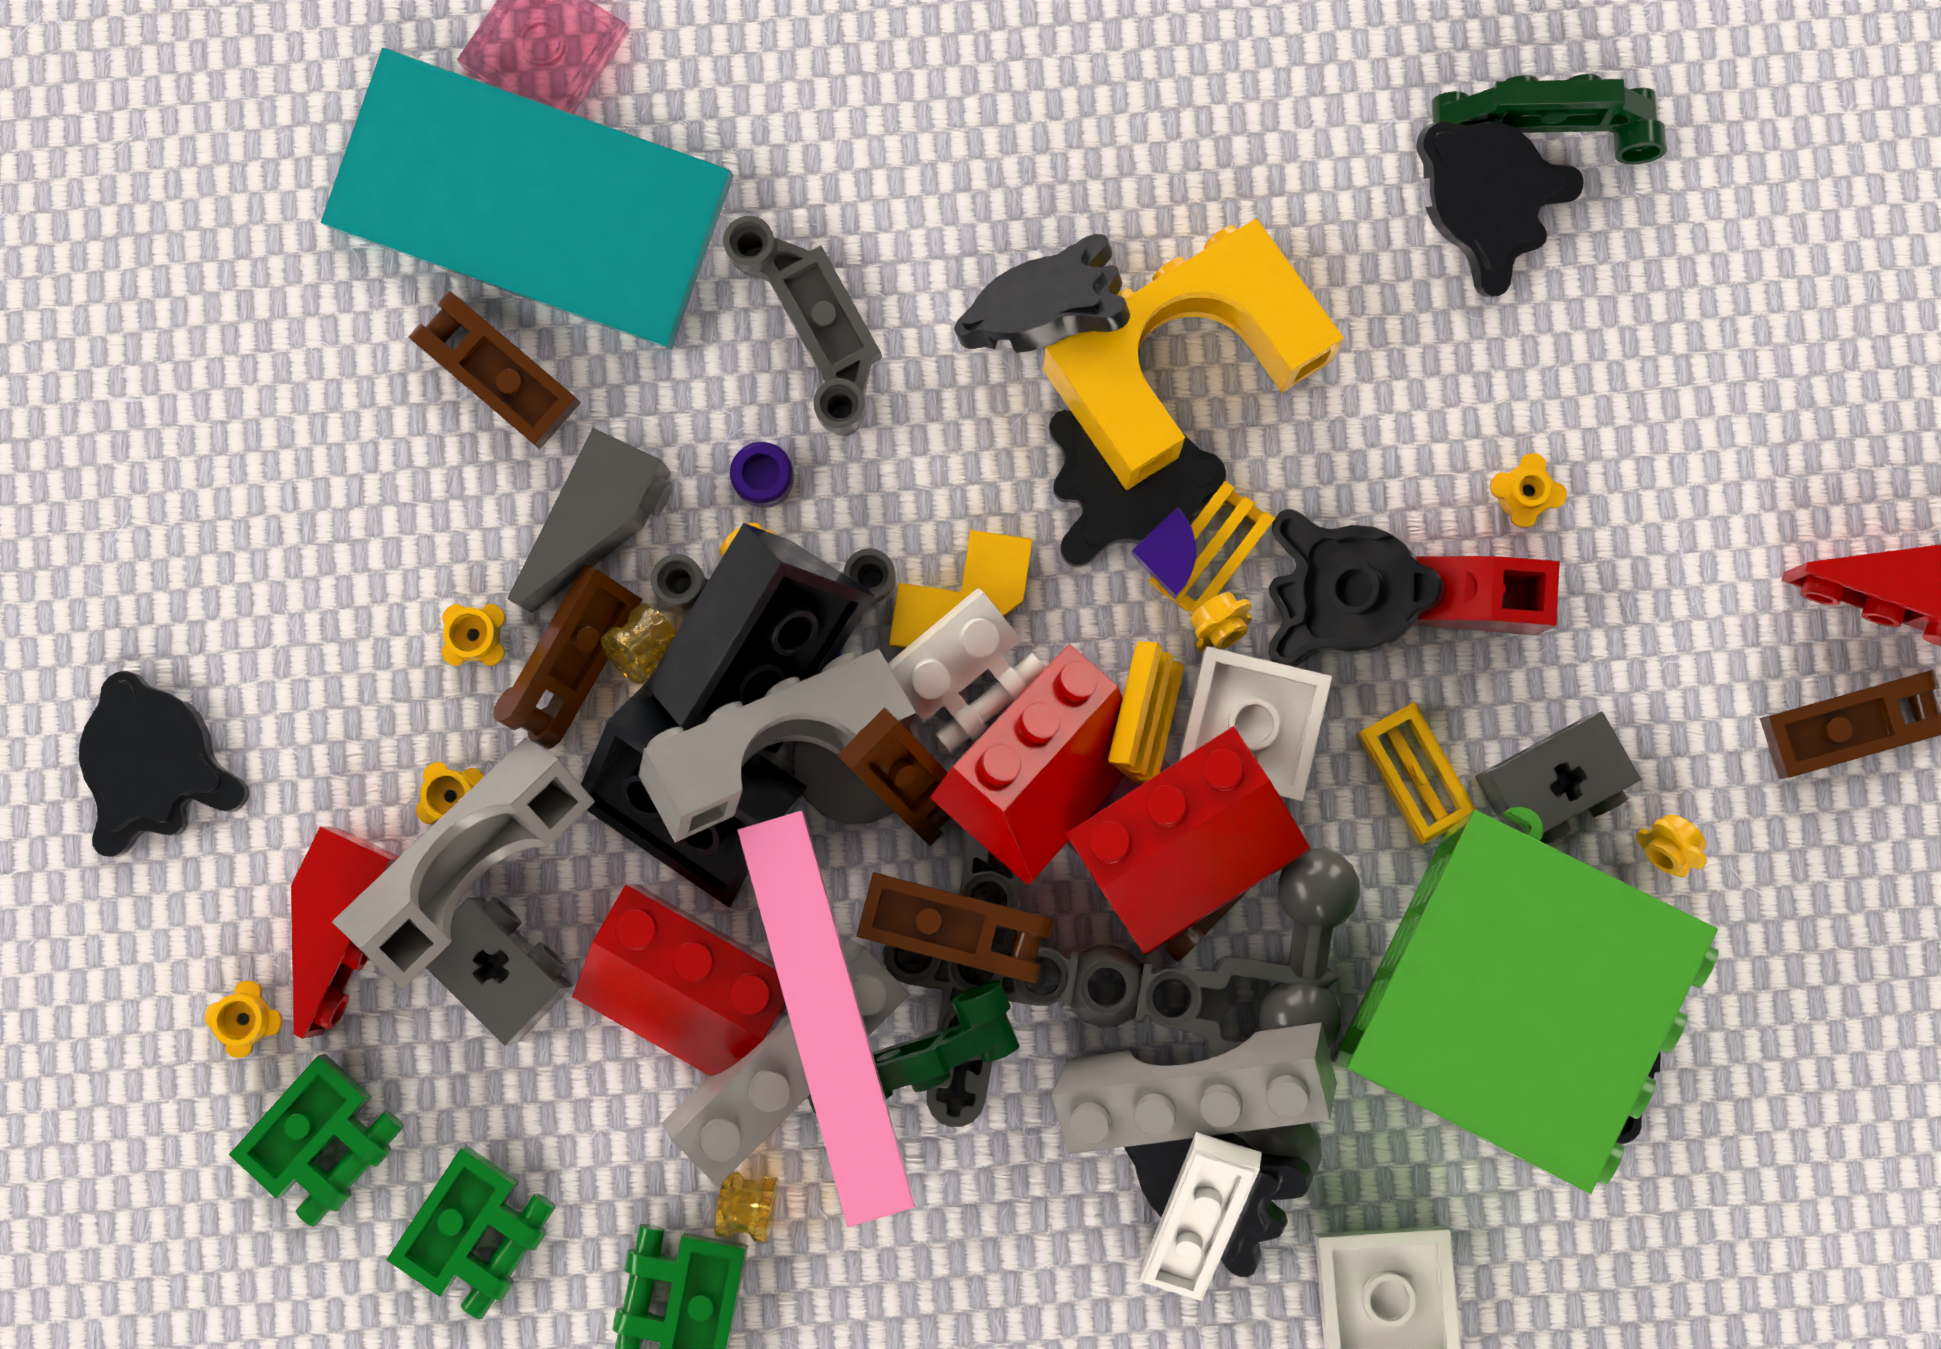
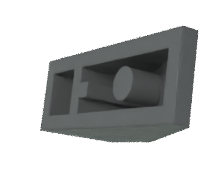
(596, 512)

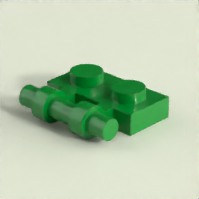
(299, 1129)
(454, 1221)
(701, 1296)

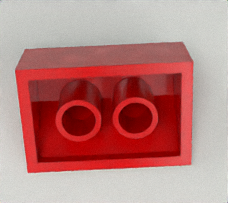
(1038, 766)
(1189, 840)
(680, 982)

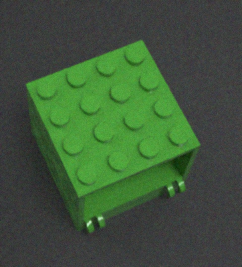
(1528, 998)

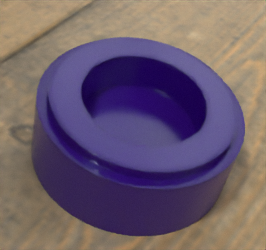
(762, 474)

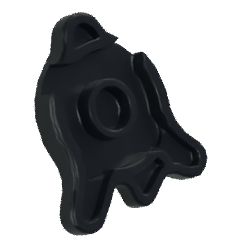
(1489, 194)
(1048, 300)
(1110, 511)
(1348, 591)
(146, 762)
(1260, 1218)

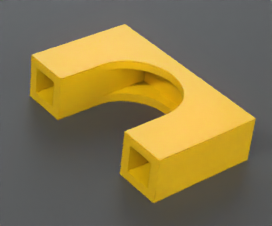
(1234, 281)

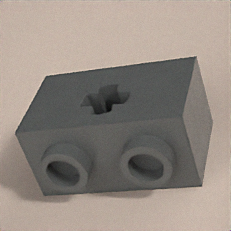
(1589, 757)
(504, 1004)

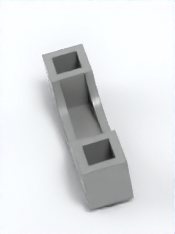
(698, 771)
(410, 907)
(1262, 1084)
(750, 1099)

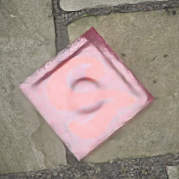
(544, 49)

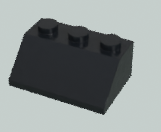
(757, 622)
(709, 857)

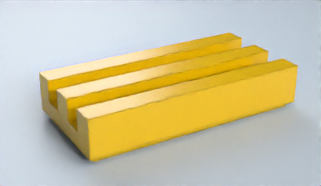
(1243, 509)
(1146, 712)
(1389, 726)

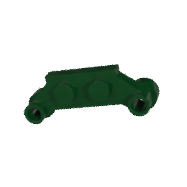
(1567, 105)
(927, 1059)

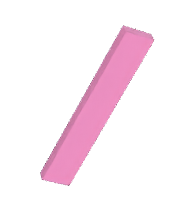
(826, 1019)

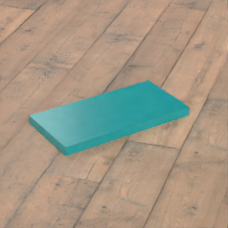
(527, 198)

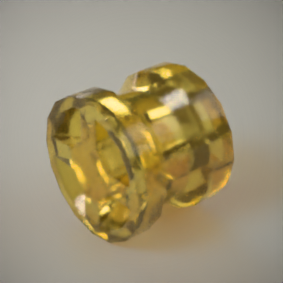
(639, 643)
(746, 1207)

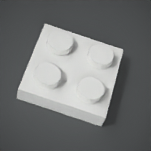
(1269, 705)
(1388, 1289)

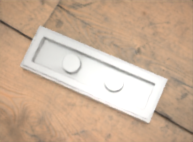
(1200, 1216)

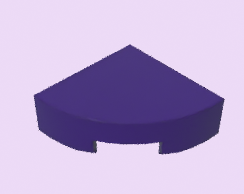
(1169, 552)

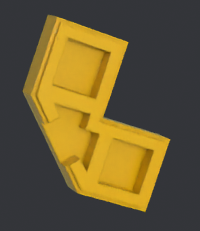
(993, 564)

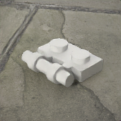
(952, 656)

